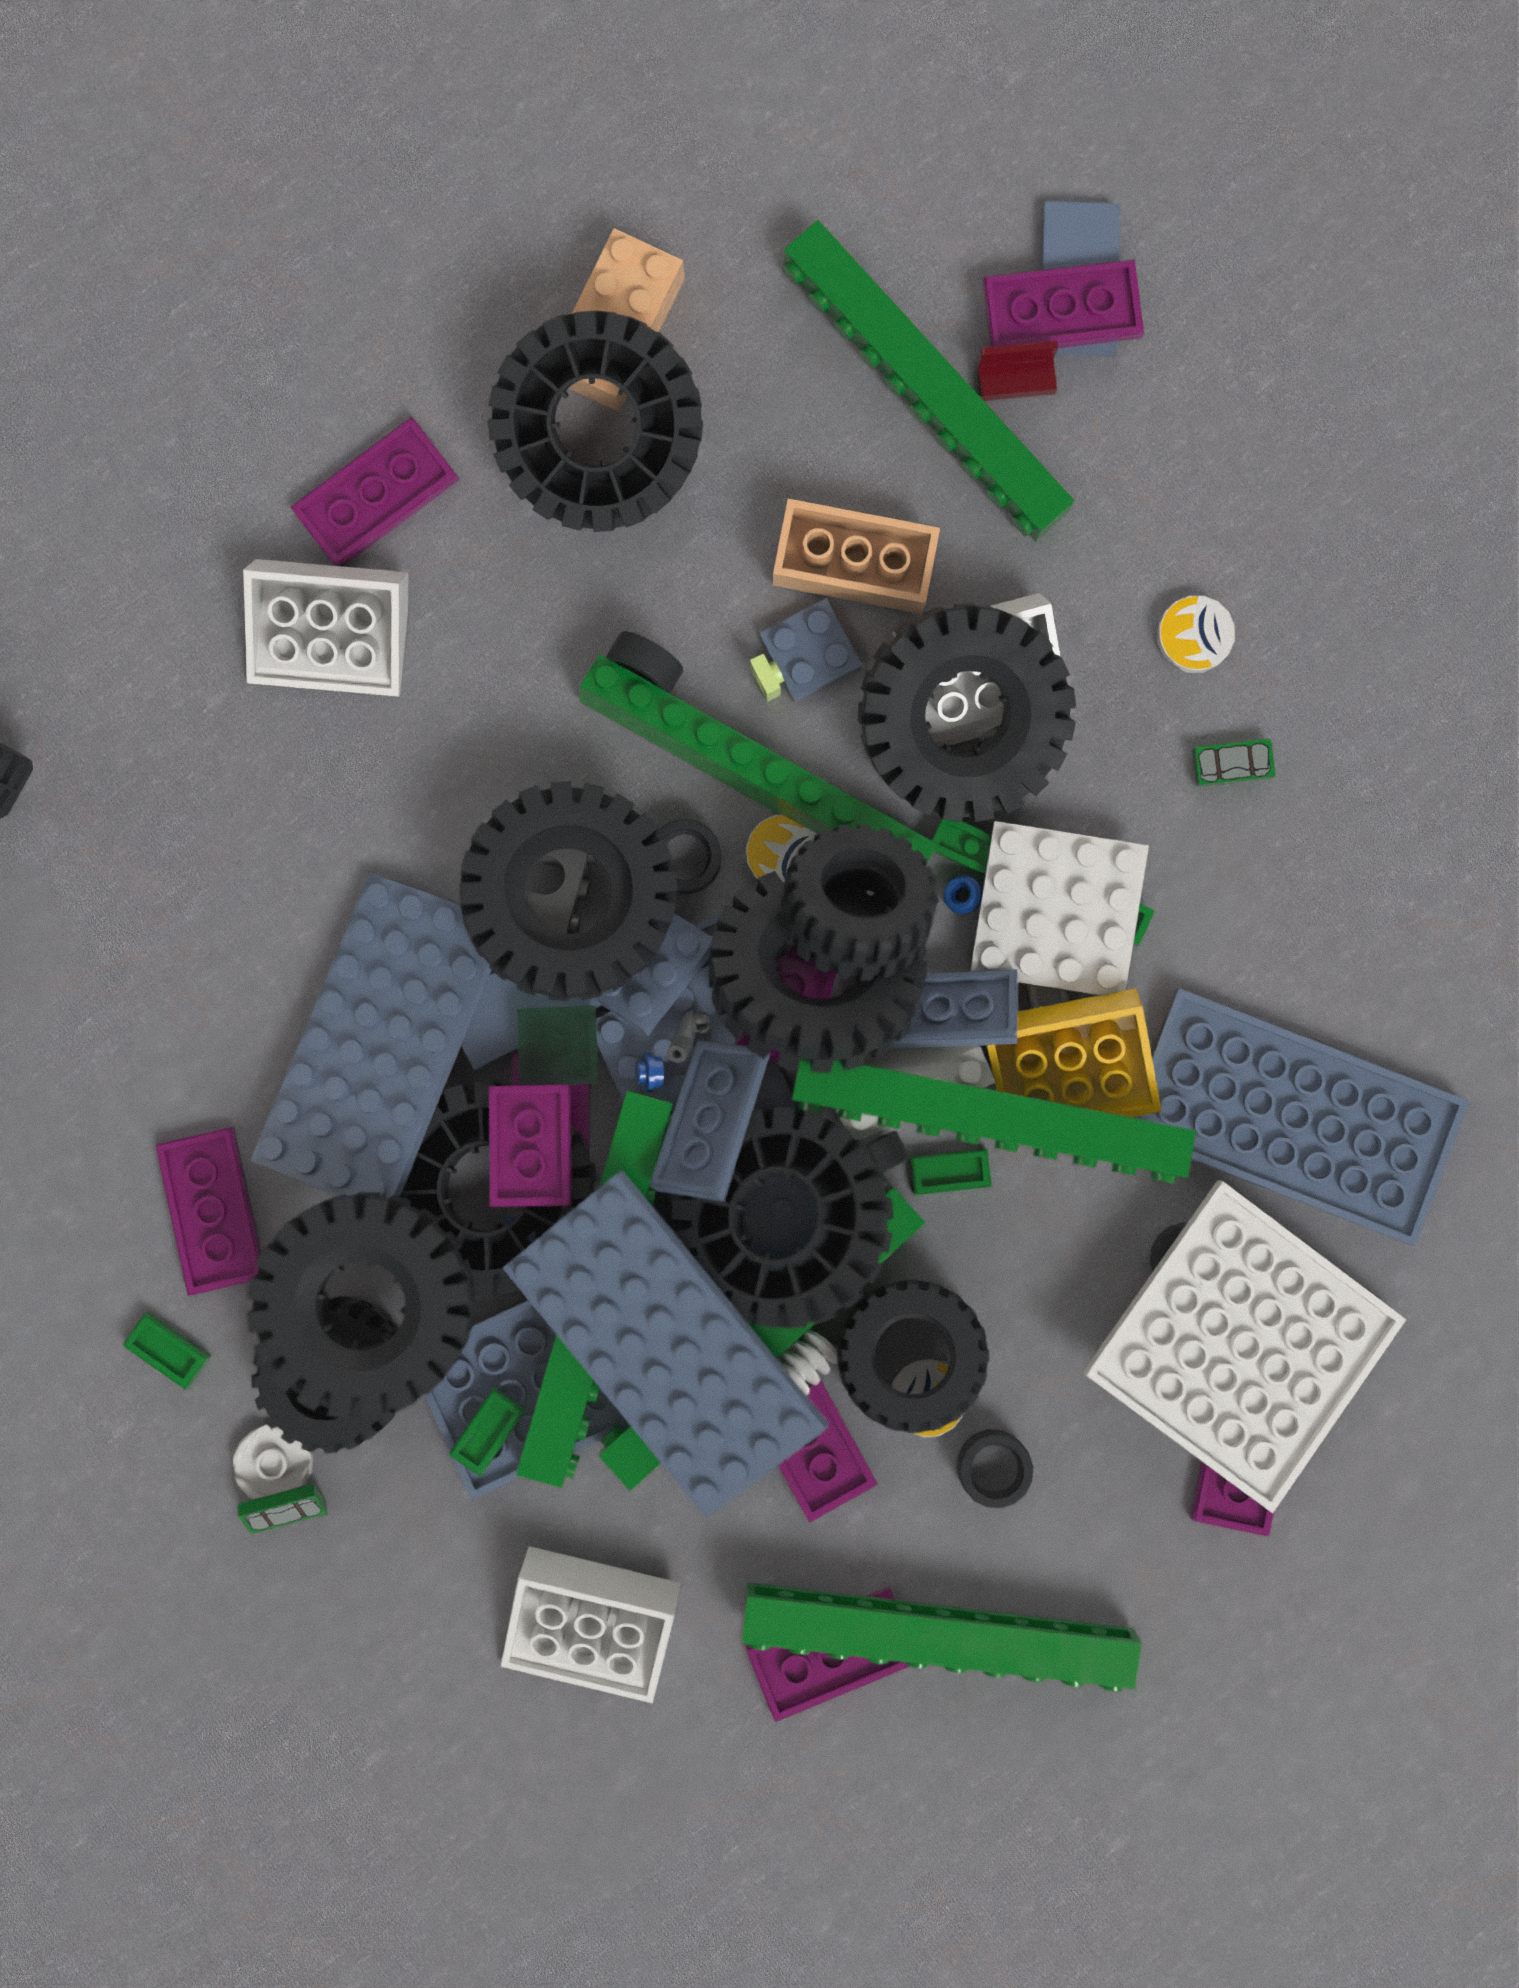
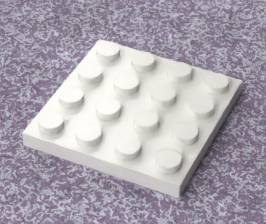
(1059, 908)

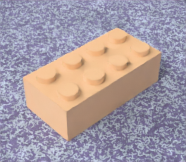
(633, 283)
(855, 556)

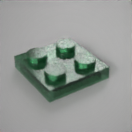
(557, 1045)

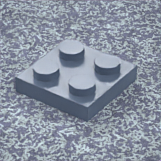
(810, 650)

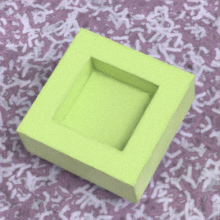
(767, 676)

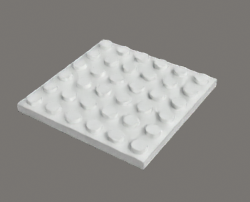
(1244, 1346)

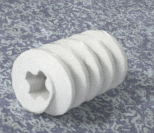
(805, 1357)

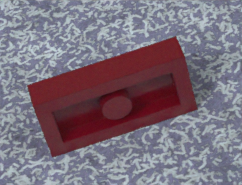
(1017, 371)

